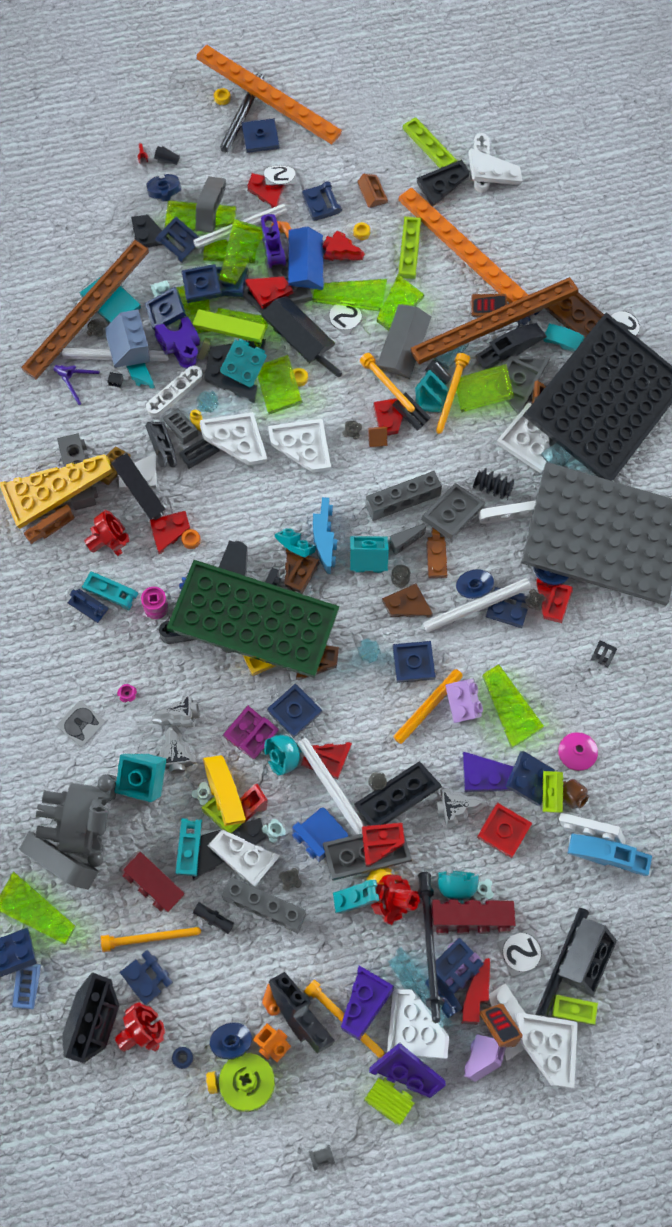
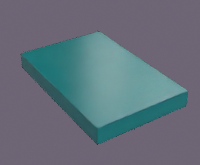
(118, 302)

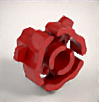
(108, 532)
(396, 897)
(139, 1029)

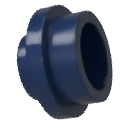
(179, 1051)

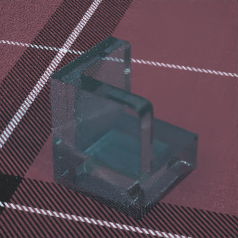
(556, 455)

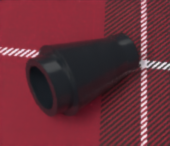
(165, 155)
(439, 371)

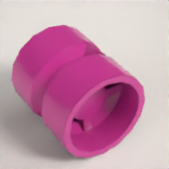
(154, 602)

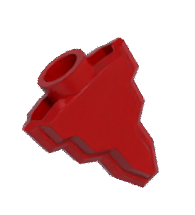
(341, 247)

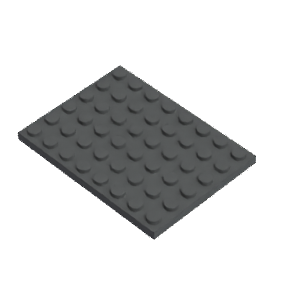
(602, 534)

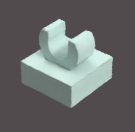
(159, 288)

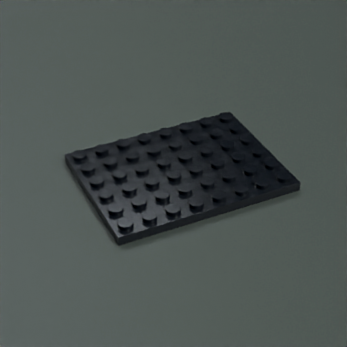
(605, 398)

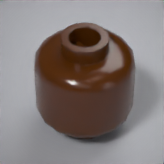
(574, 794)

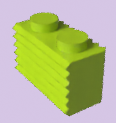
(389, 1101)

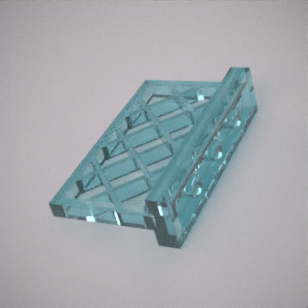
(412, 979)

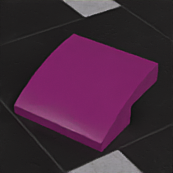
(250, 732)

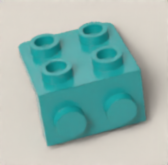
(243, 362)

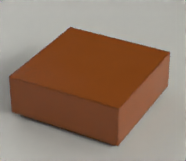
(377, 436)

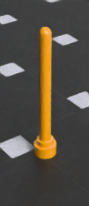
(461, 360)
(368, 362)
(109, 942)
(315, 991)

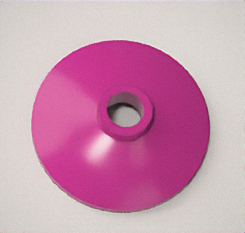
(571, 757)

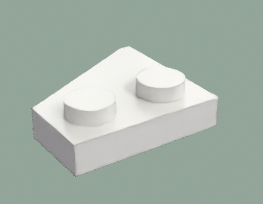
(148, 469)

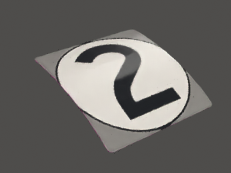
(279, 175)
(344, 317)
(629, 321)
(521, 952)

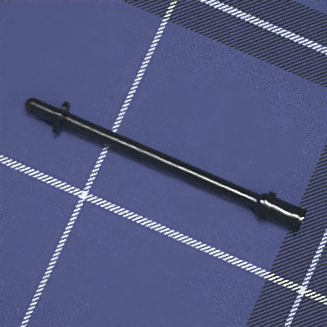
(425, 893)

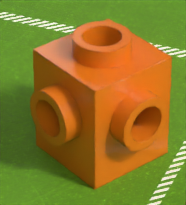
(272, 1043)

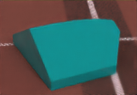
(431, 393)

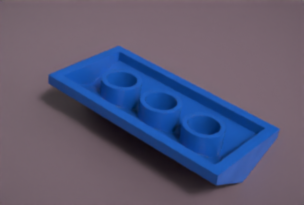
(305, 258)

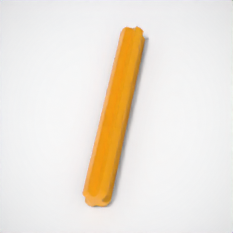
(426, 708)

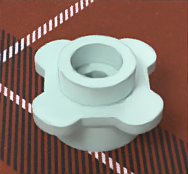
(198, 793)
(277, 826)
(484, 894)

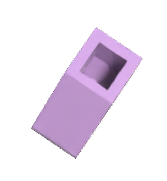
(484, 1057)

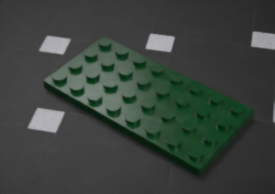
(253, 618)

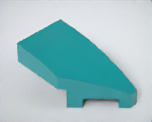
(140, 375)

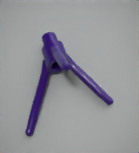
(67, 372)

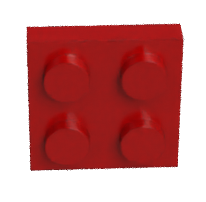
(504, 830)

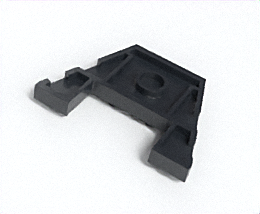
(213, 375)

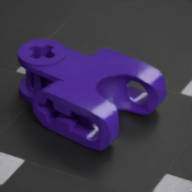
(271, 241)
(179, 342)

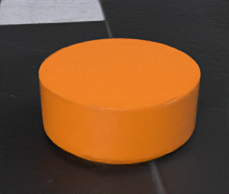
(191, 539)

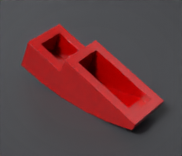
(477, 994)

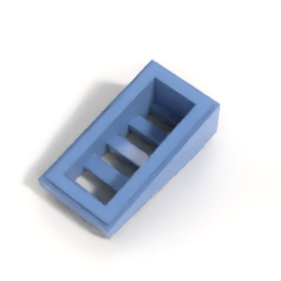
(33, 986)

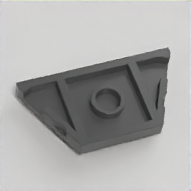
(523, 374)

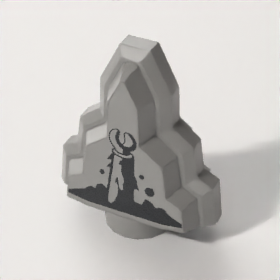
(178, 714)
(176, 752)
(456, 806)

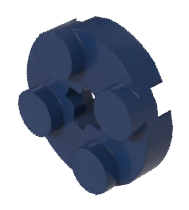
(163, 187)

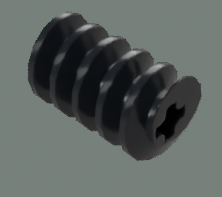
(493, 483)

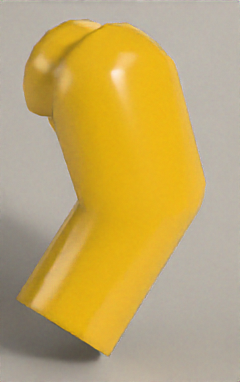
(195, 417)

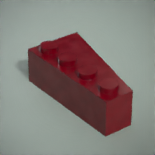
(472, 916)

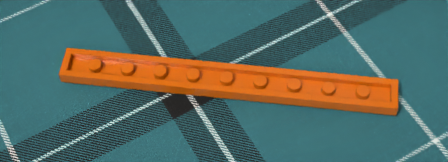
(269, 94)
(461, 245)

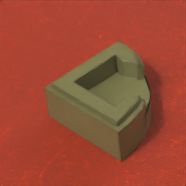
(204, 348)

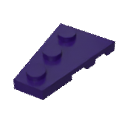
(484, 774)
(366, 1001)
(406, 1068)

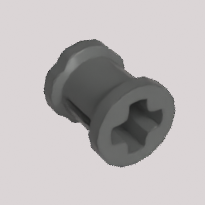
(321, 1157)

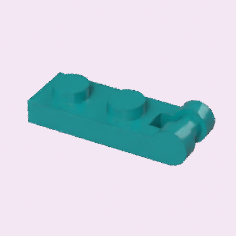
(109, 590)
(188, 848)
(355, 896)

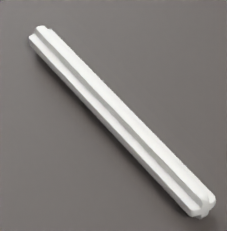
(225, 232)
(105, 354)
(477, 605)
(331, 786)

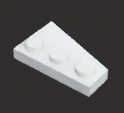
(493, 170)
(591, 828)
(243, 857)
(504, 996)

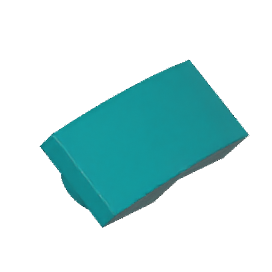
(563, 336)
(293, 542)

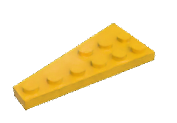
(45, 490)

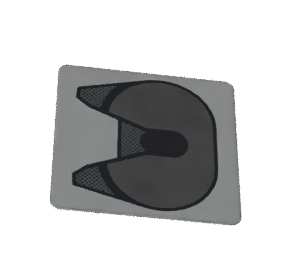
(80, 723)

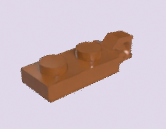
(50, 524)
(436, 555)

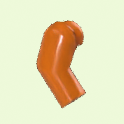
(284, 227)
(270, 1003)

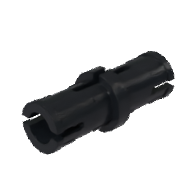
(213, 918)

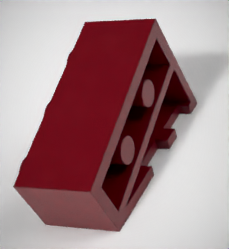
(151, 882)

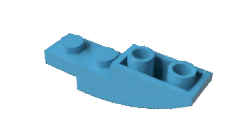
(323, 536)
(610, 853)

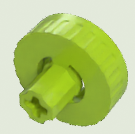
(245, 1067)

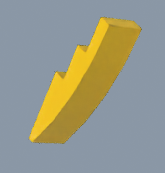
(224, 790)

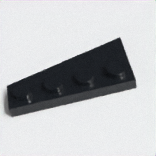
(209, 860)

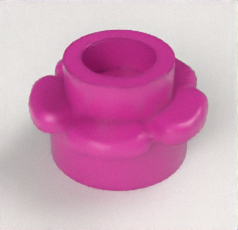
(127, 688)

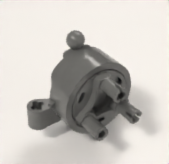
(79, 817)

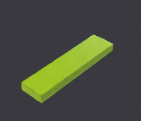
(428, 143)
(409, 247)
(229, 326)

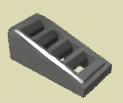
(183, 437)
(405, 538)

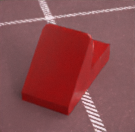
(253, 802)

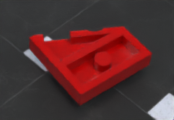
(169, 529)

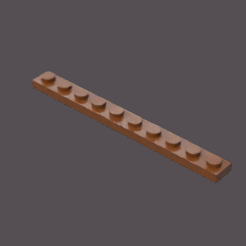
(85, 310)
(494, 320)

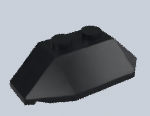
(90, 1019)

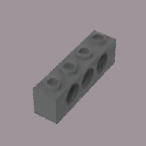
(74, 445)
(403, 495)
(264, 905)

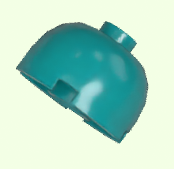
(283, 754)
(458, 885)

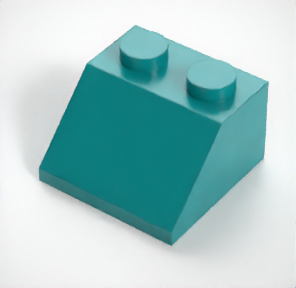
(369, 553)
(140, 776)

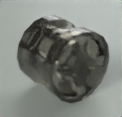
(400, 571)

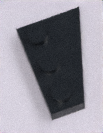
(442, 181)

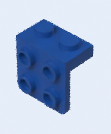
(316, 830)

